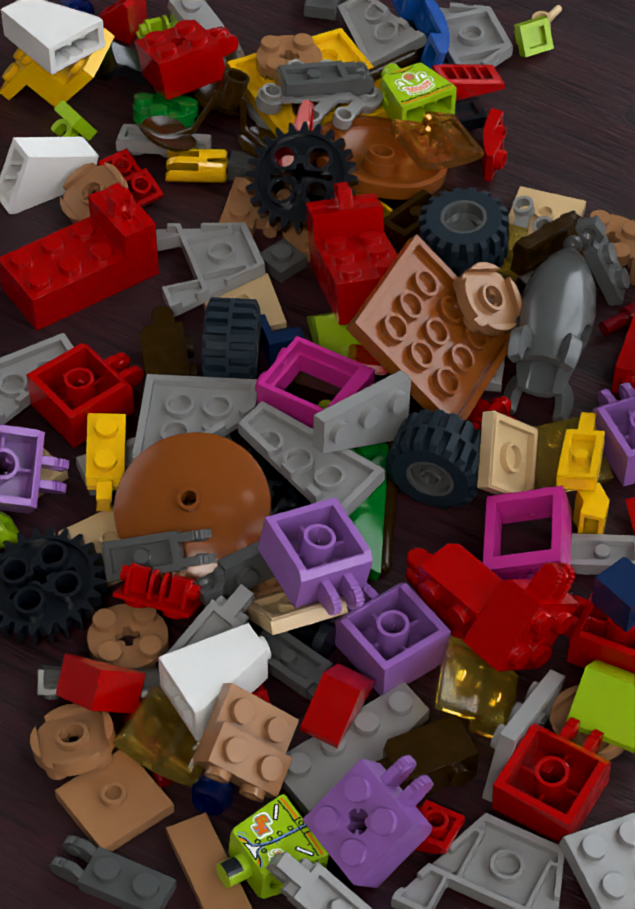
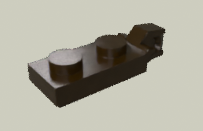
(535, 248)

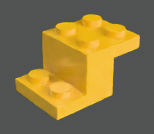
(55, 86)

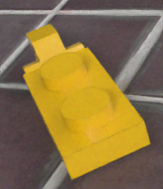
(581, 455)
(105, 456)

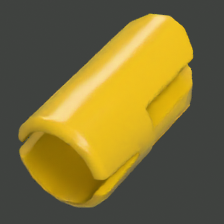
(197, 166)

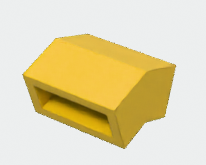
(591, 511)

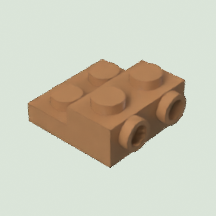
(246, 743)

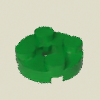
(180, 108)

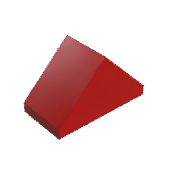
(123, 19)
(100, 685)
(336, 704)

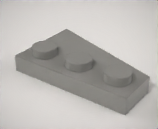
(378, 31)
(15, 366)
(364, 417)
(534, 710)

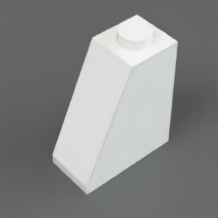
(52, 32)
(39, 168)
(198, 671)

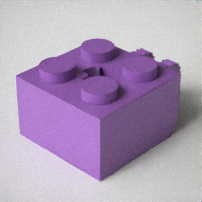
(618, 422)
(22, 457)
(317, 555)
(392, 637)
(371, 821)

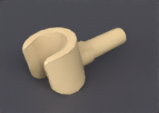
(551, 15)

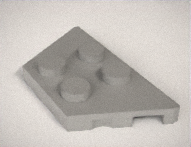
(475, 36)

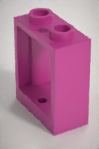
(315, 361)
(523, 507)

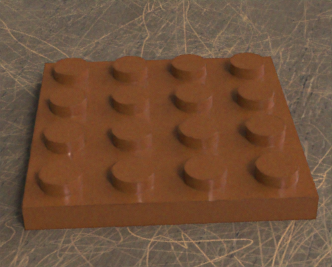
(418, 328)

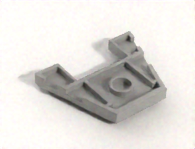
(219, 258)
(492, 865)

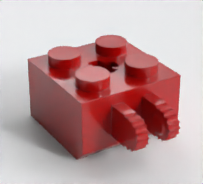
(184, 57)
(80, 385)
(451, 585)
(524, 619)
(599, 637)
(552, 780)

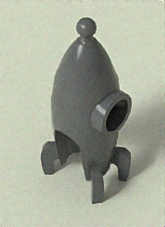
(552, 328)

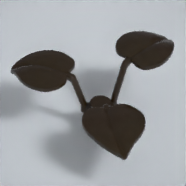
(226, 98)

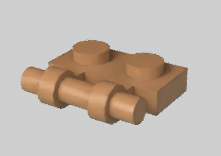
(241, 210)

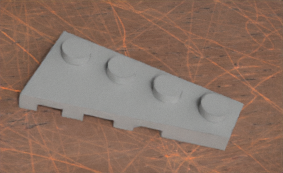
(316, 475)
(320, 766)

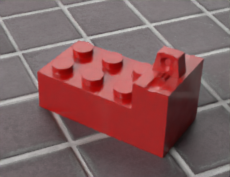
(348, 248)
(83, 260)

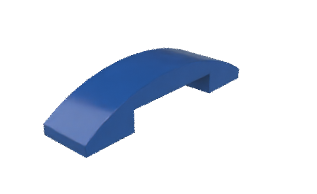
(430, 21)

